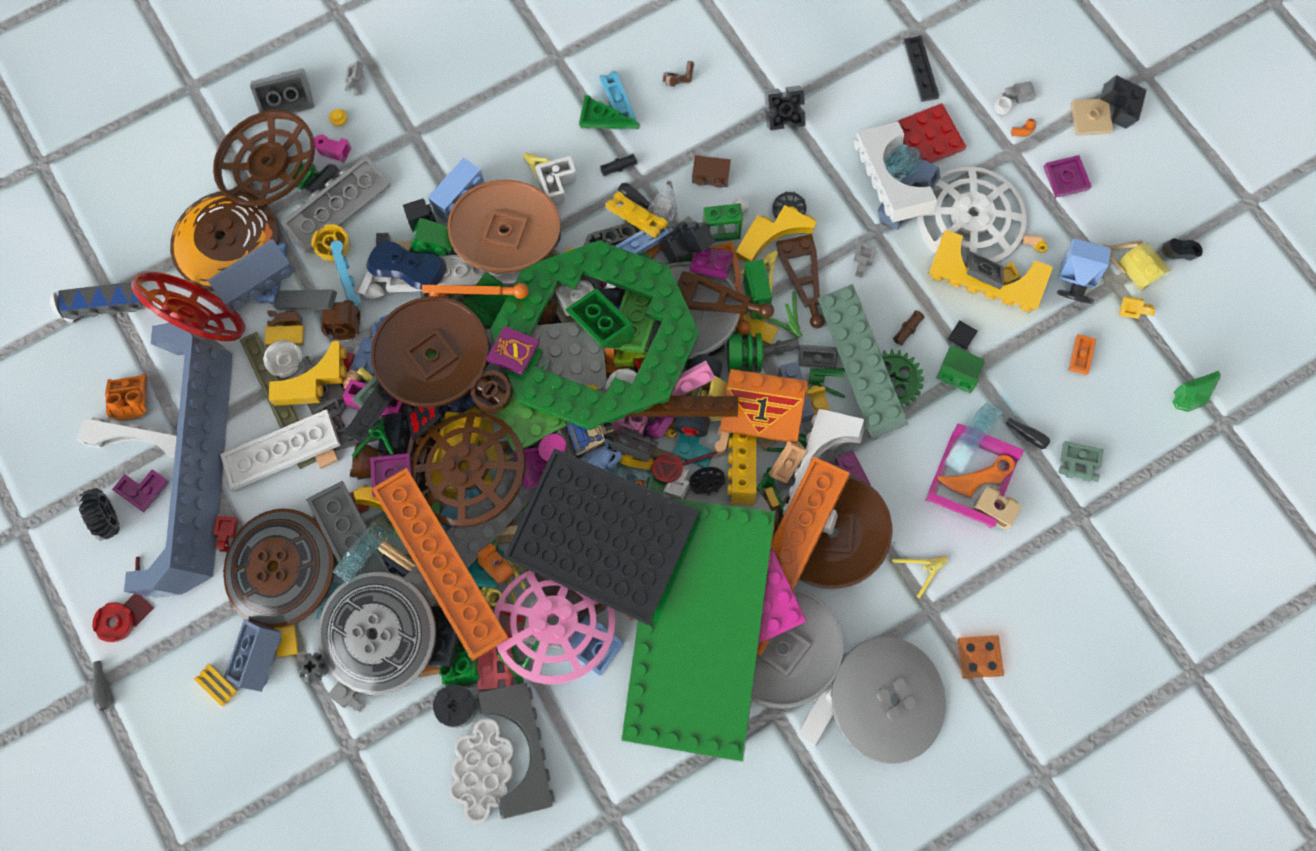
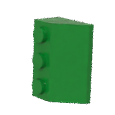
(602, 320)

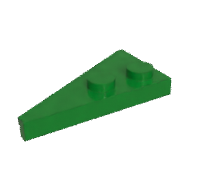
(600, 116)

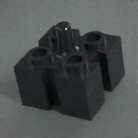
(785, 107)

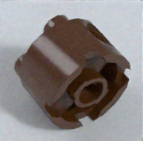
(341, 321)
(491, 391)

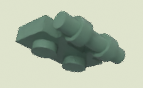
(1082, 455)

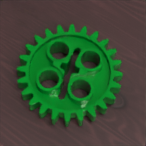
(896, 363)

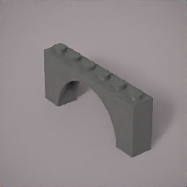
(515, 705)

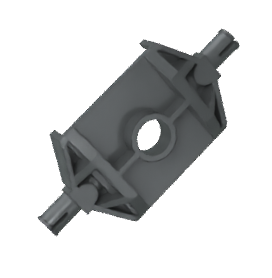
(331, 399)

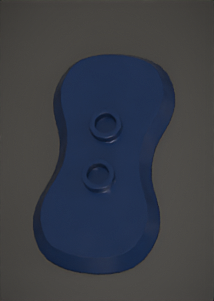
(416, 269)

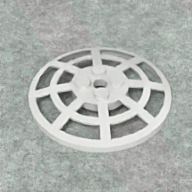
(983, 206)

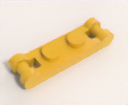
(636, 215)

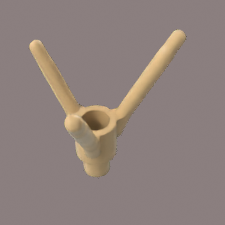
(1121, 246)

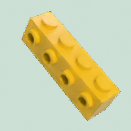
(743, 469)

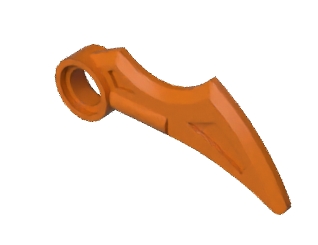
(968, 483)

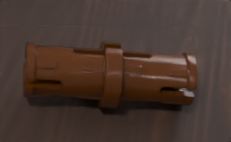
(908, 327)

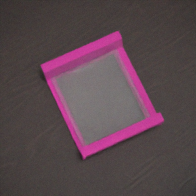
(982, 458)

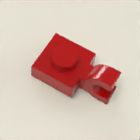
(224, 528)

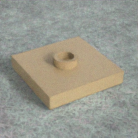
(1091, 116)

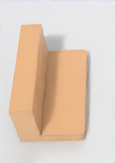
(788, 461)

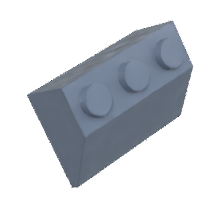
(253, 655)

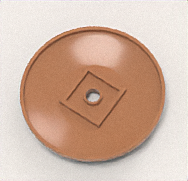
(499, 205)

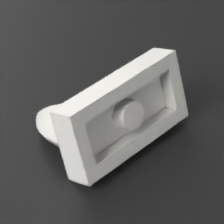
(370, 288)

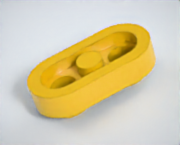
(635, 462)

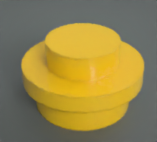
(338, 117)

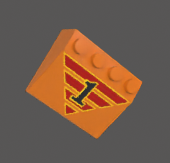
(766, 406)

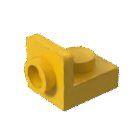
(818, 398)

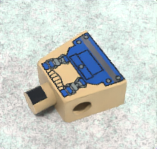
(587, 440)

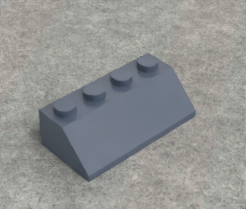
(251, 275)

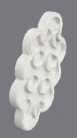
(481, 770)

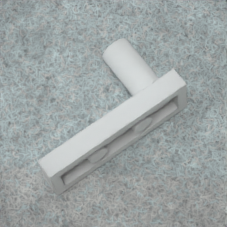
(817, 718)

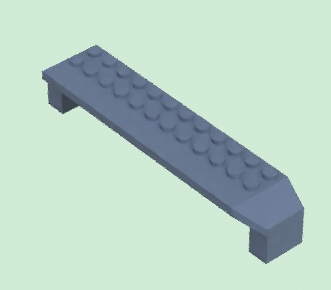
(197, 467)

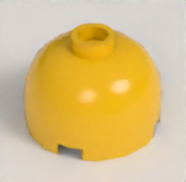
(323, 237)

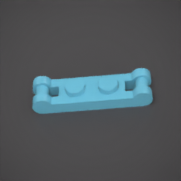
(616, 94)
(342, 266)

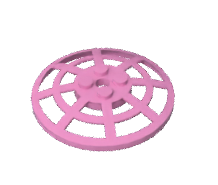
(552, 634)

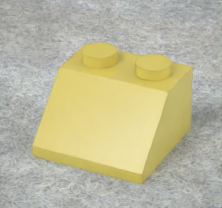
(1144, 265)

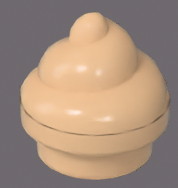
(351, 374)

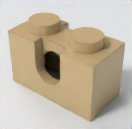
(1005, 516)

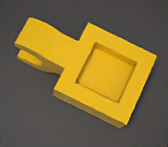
(1133, 307)

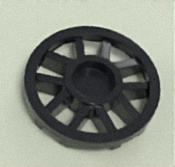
(789, 203)
(704, 481)

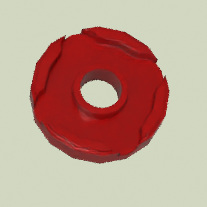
(124, 624)

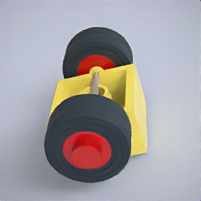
(700, 425)

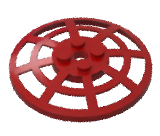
(186, 311)

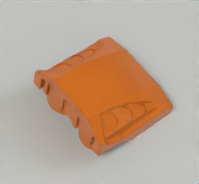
(126, 397)

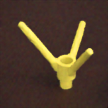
(533, 160)
(769, 261)
(931, 564)

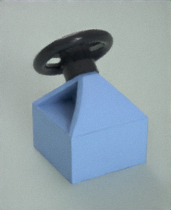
(1083, 267)

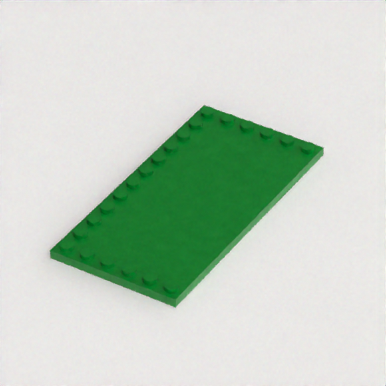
(701, 649)

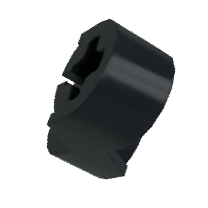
(1182, 249)

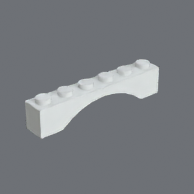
(101, 434)

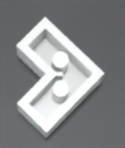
(553, 175)

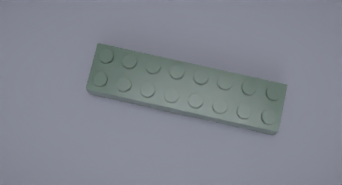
(863, 361)

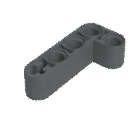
(615, 234)

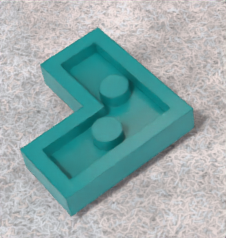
(688, 449)

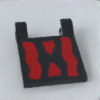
(421, 418)

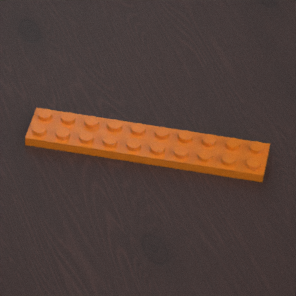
(806, 519)
(440, 564)

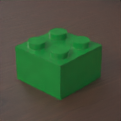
(430, 238)

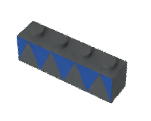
(98, 300)

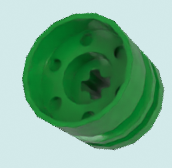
(745, 352)

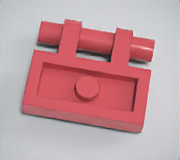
(489, 673)

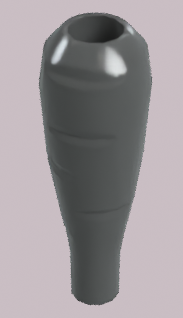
(101, 690)

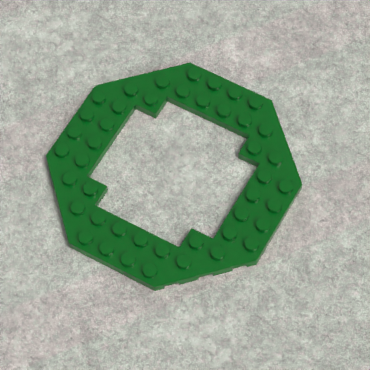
(661, 365)

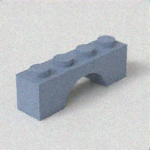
(925, 176)

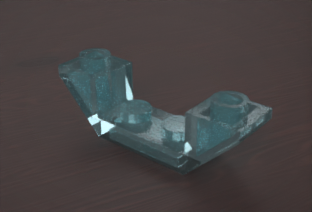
(973, 436)
(364, 548)

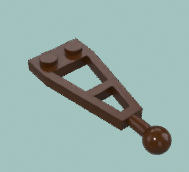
(800, 247)
(688, 285)

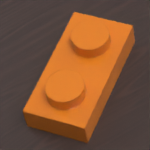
(1082, 354)

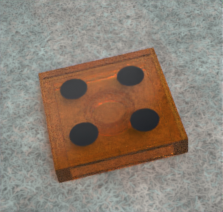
(980, 657)

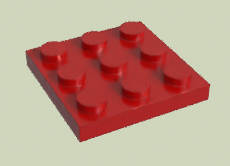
(932, 134)

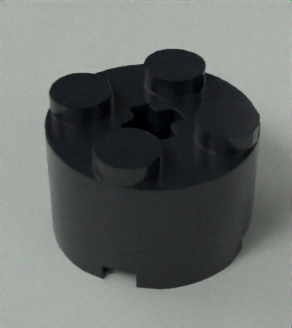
(445, 699)

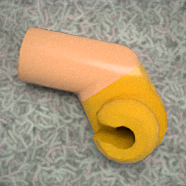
(1036, 241)

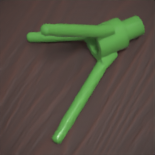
(793, 325)

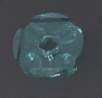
(895, 163)

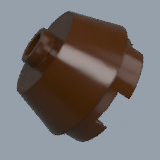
(361, 462)

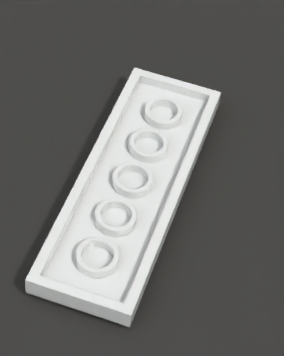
(280, 449)

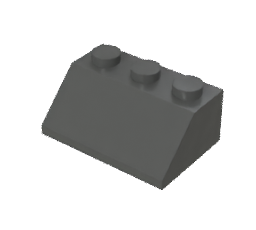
(283, 92)

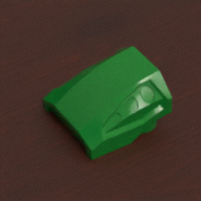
(1196, 392)
(464, 671)

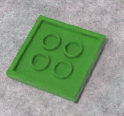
(528, 423)

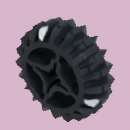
(98, 514)

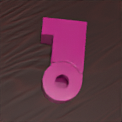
(332, 149)

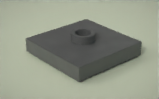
(985, 270)

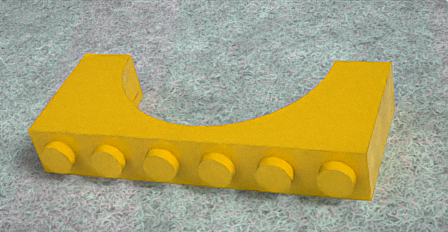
(949, 266)

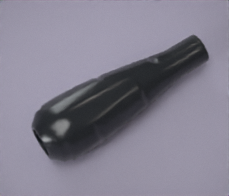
(633, 195)
(1032, 435)

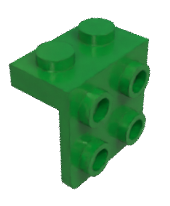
(486, 306)
(960, 369)

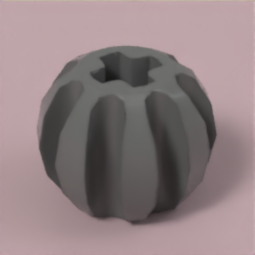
(316, 672)

